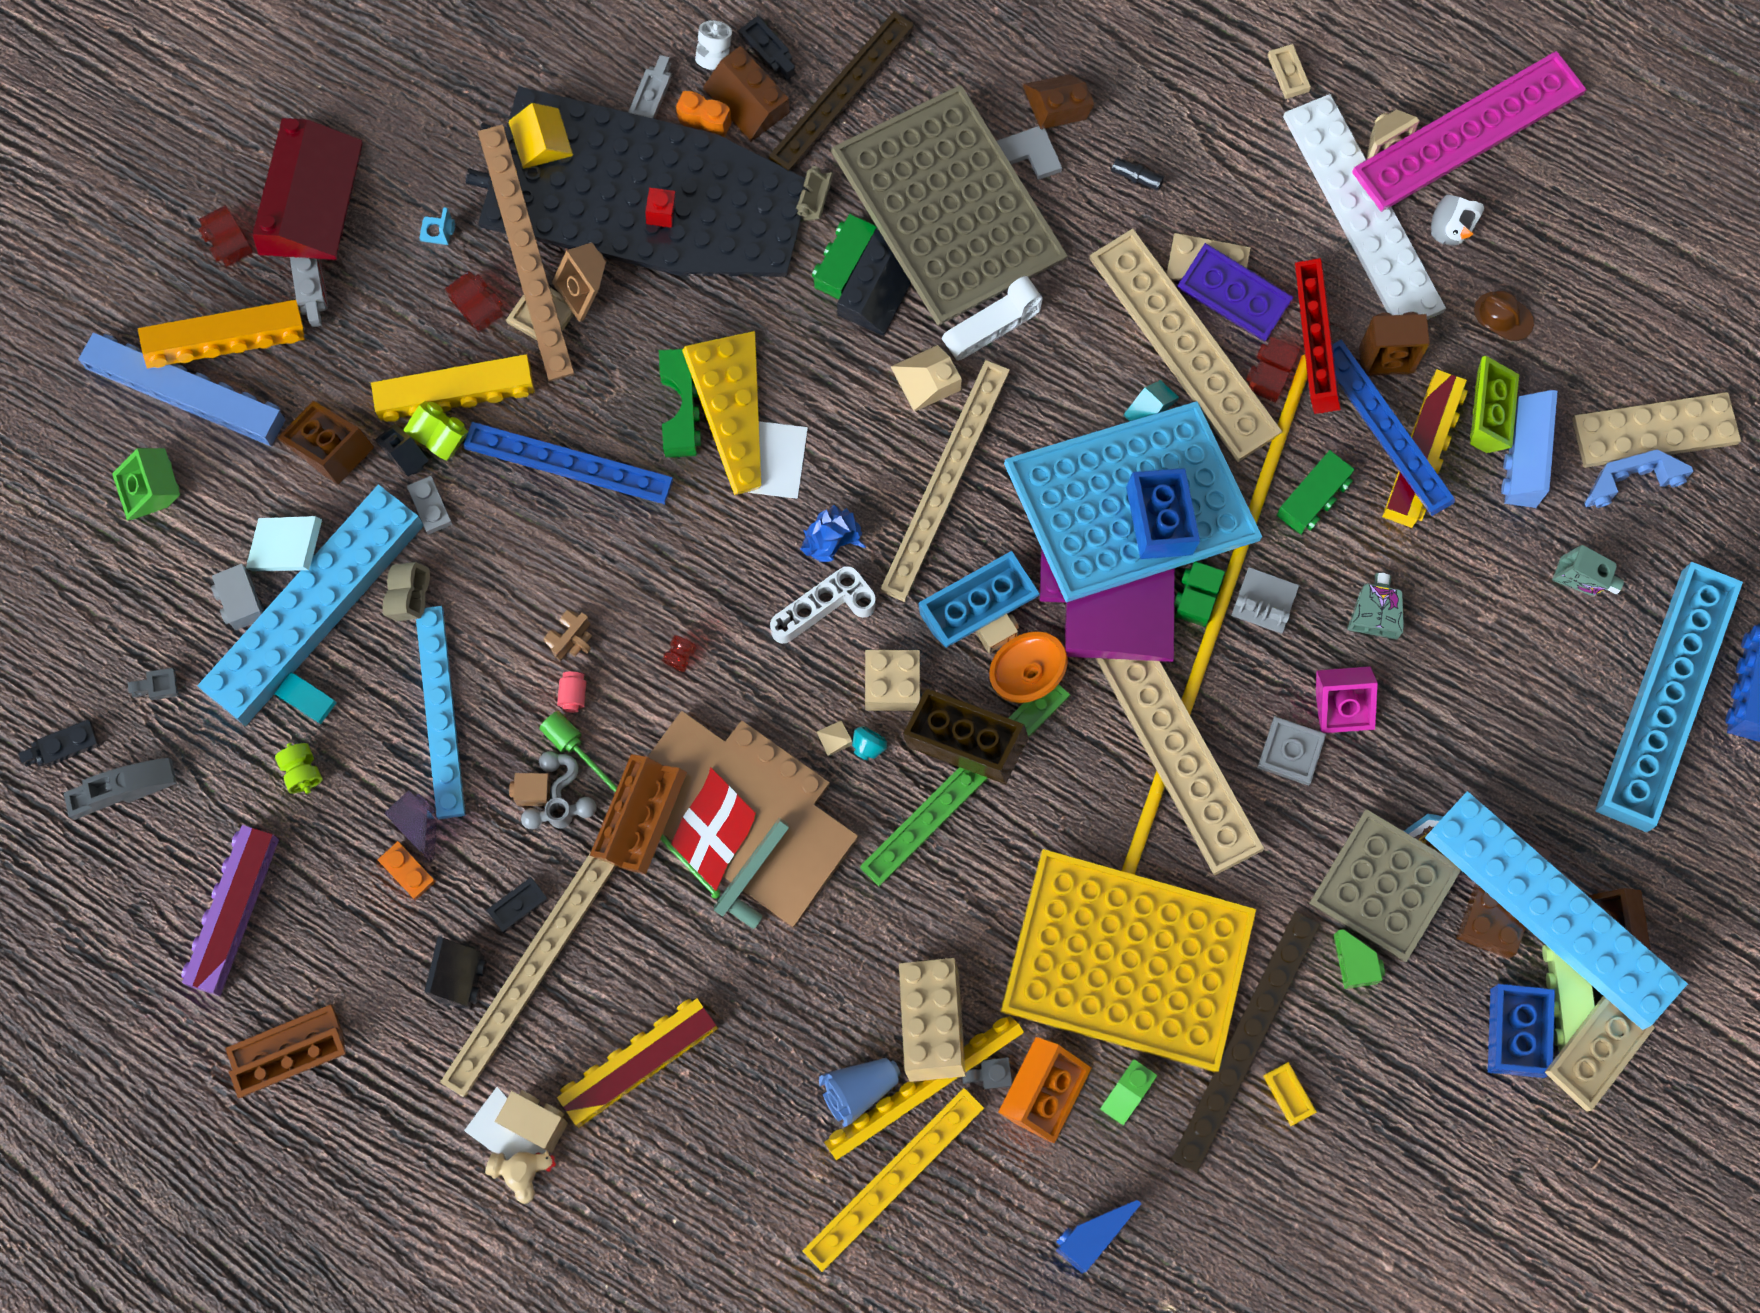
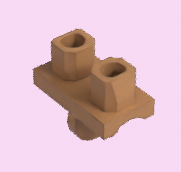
(576, 627)

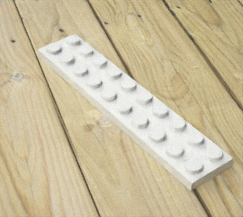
(1372, 233)

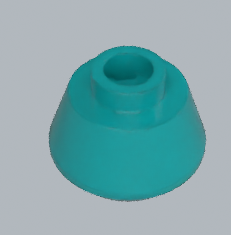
(868, 743)

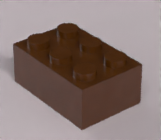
(1394, 343)

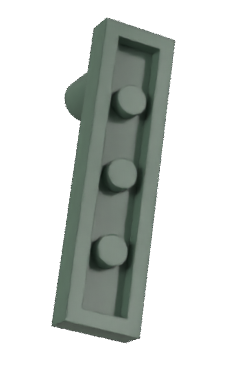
(729, 900)

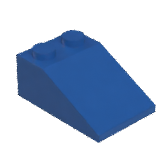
(1089, 1239)

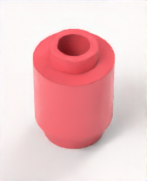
(571, 692)

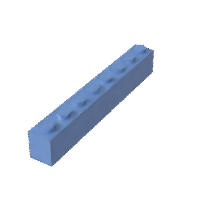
(183, 390)

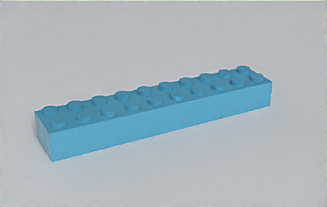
(311, 605)
(1669, 697)
(1556, 911)

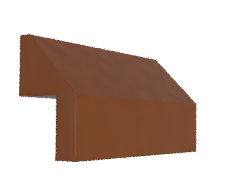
(638, 814)
(285, 1051)

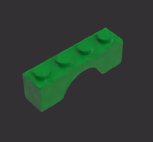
(680, 433)

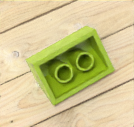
(1494, 406)

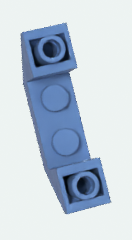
(1667, 469)

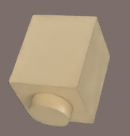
(998, 633)

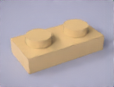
(1289, 71)

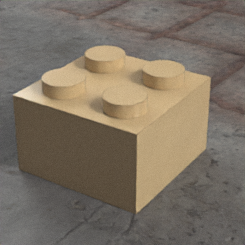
(892, 680)
(532, 1122)

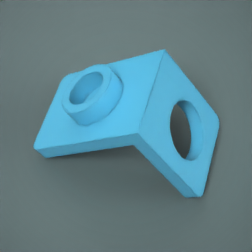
(446, 228)

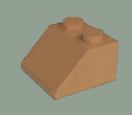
(580, 278)

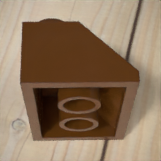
(748, 92)

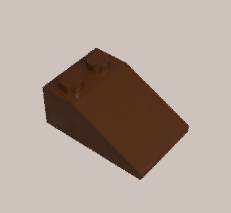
(326, 442)

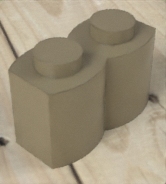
(406, 591)

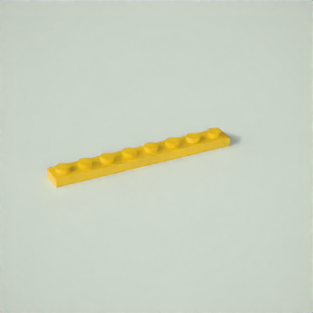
(915, 1092)
(892, 1180)

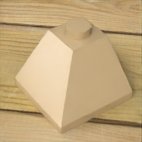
(1390, 130)
(927, 377)

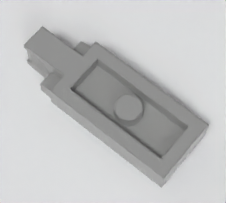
(652, 89)

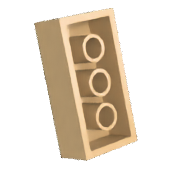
(931, 1020)

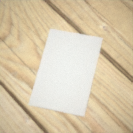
(781, 459)
(494, 1135)

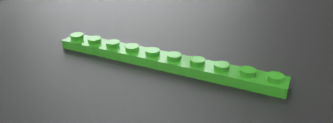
(949, 798)

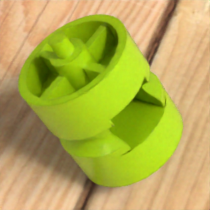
(300, 773)

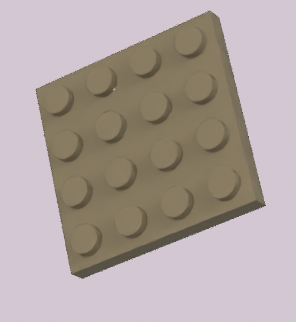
(1385, 885)

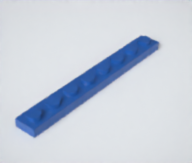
(1390, 432)
(568, 463)

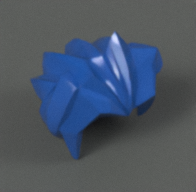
(831, 532)

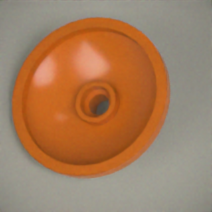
(1028, 667)

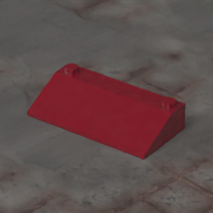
(306, 191)

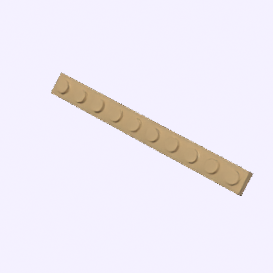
(944, 481)
(527, 975)

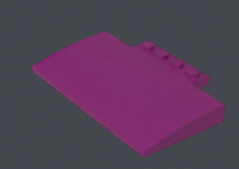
(1119, 622)

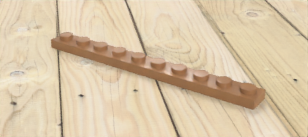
(526, 253)

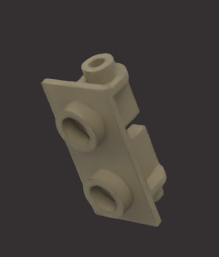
(812, 202)

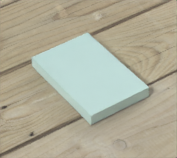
(284, 543)

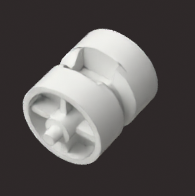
(713, 43)

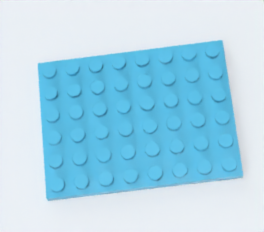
(1083, 509)

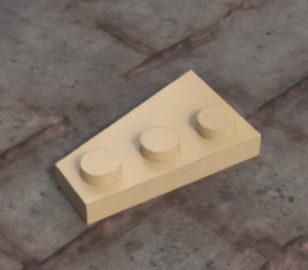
(1186, 248)

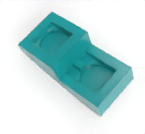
(305, 698)

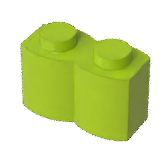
(436, 430)

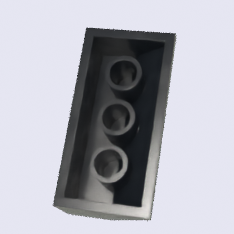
(874, 288)

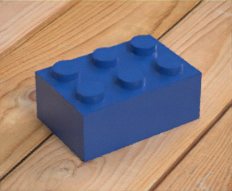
(1162, 513)
(1521, 1030)

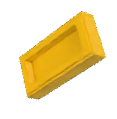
(1289, 1094)

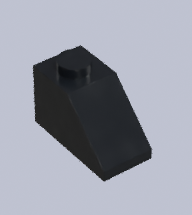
(402, 450)

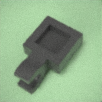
(158, 685)
(993, 1074)

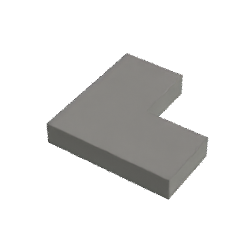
(1036, 147)

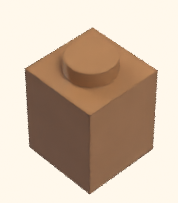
(530, 789)

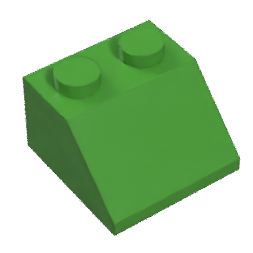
(146, 482)

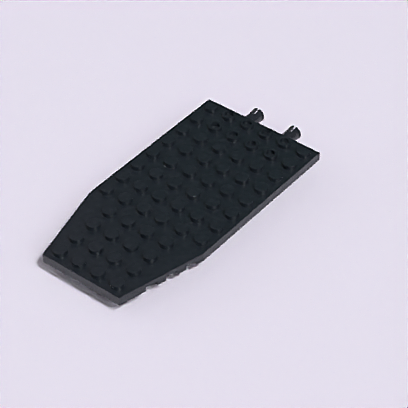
(730, 204)

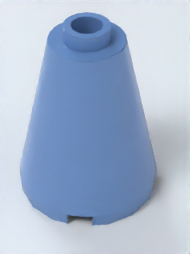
(858, 1087)

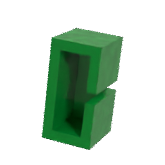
(1199, 593)

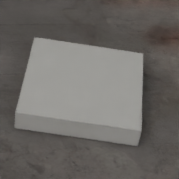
(1291, 750)

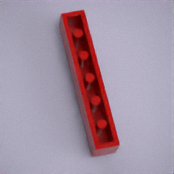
(1317, 336)

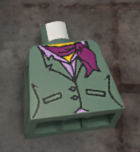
(1587, 572)
(1378, 609)

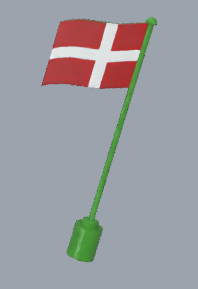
(709, 829)

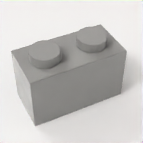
(237, 596)

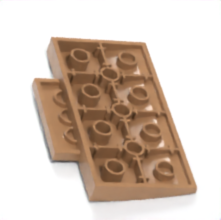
(774, 788)

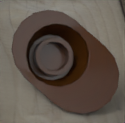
(1504, 315)

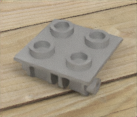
(1265, 600)

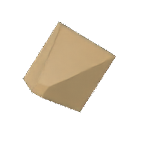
(834, 738)

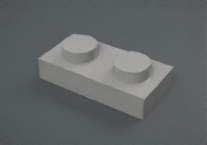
(429, 505)

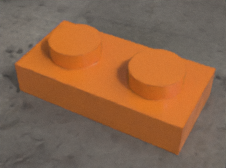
(406, 870)

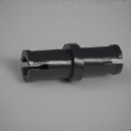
(1137, 174)

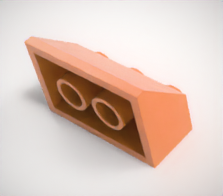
(1045, 1089)

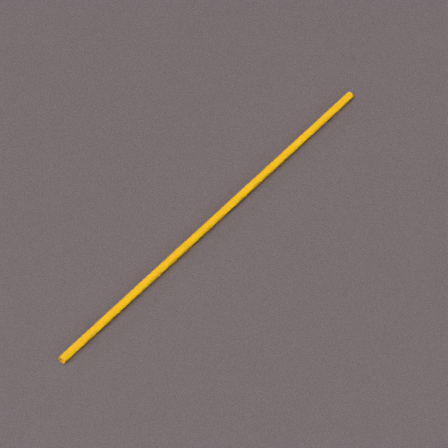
(1220, 607)

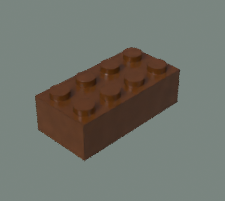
(1490, 924)

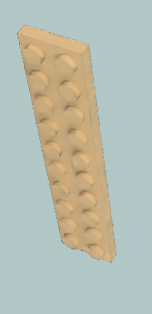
(1185, 345)
(1183, 761)

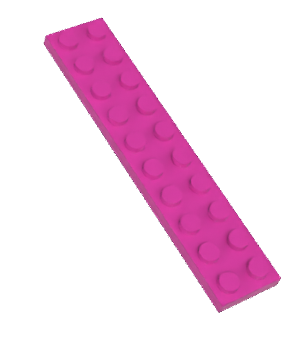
(1468, 131)

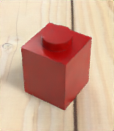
(660, 207)

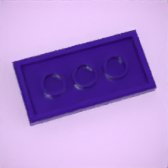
(1234, 292)

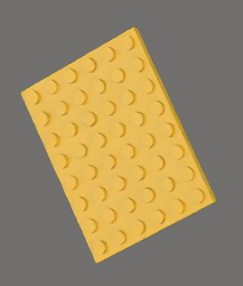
(1129, 960)

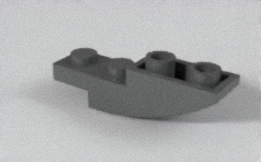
(118, 785)

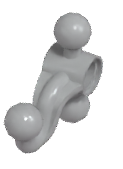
(584, 807)

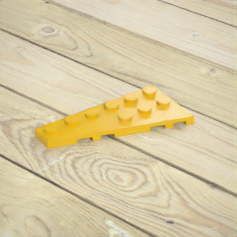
(727, 389)

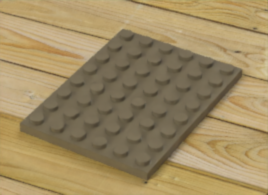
(948, 204)

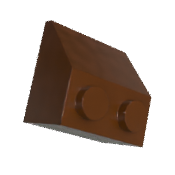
(1059, 100)

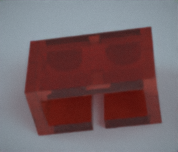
(1273, 369)

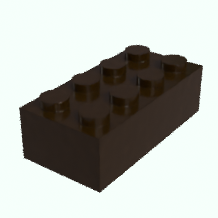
(966, 736)

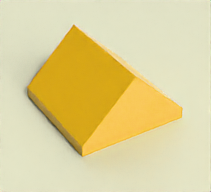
(539, 135)

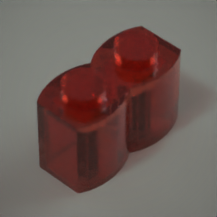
(225, 236)
(474, 301)

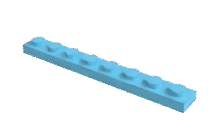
(440, 714)

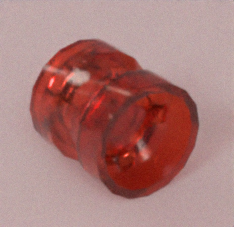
(680, 654)

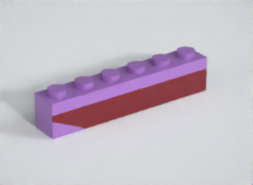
(230, 910)

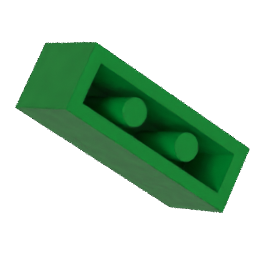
(842, 256)
(1316, 493)

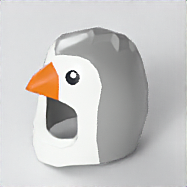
(1455, 219)

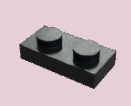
(517, 905)

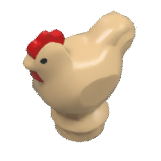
(520, 1171)

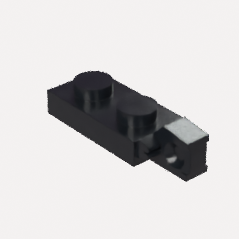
(768, 46)
(61, 745)

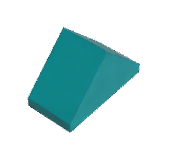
(1151, 400)

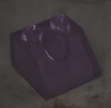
(415, 820)

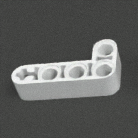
(995, 320)
(820, 609)

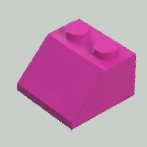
(1346, 699)

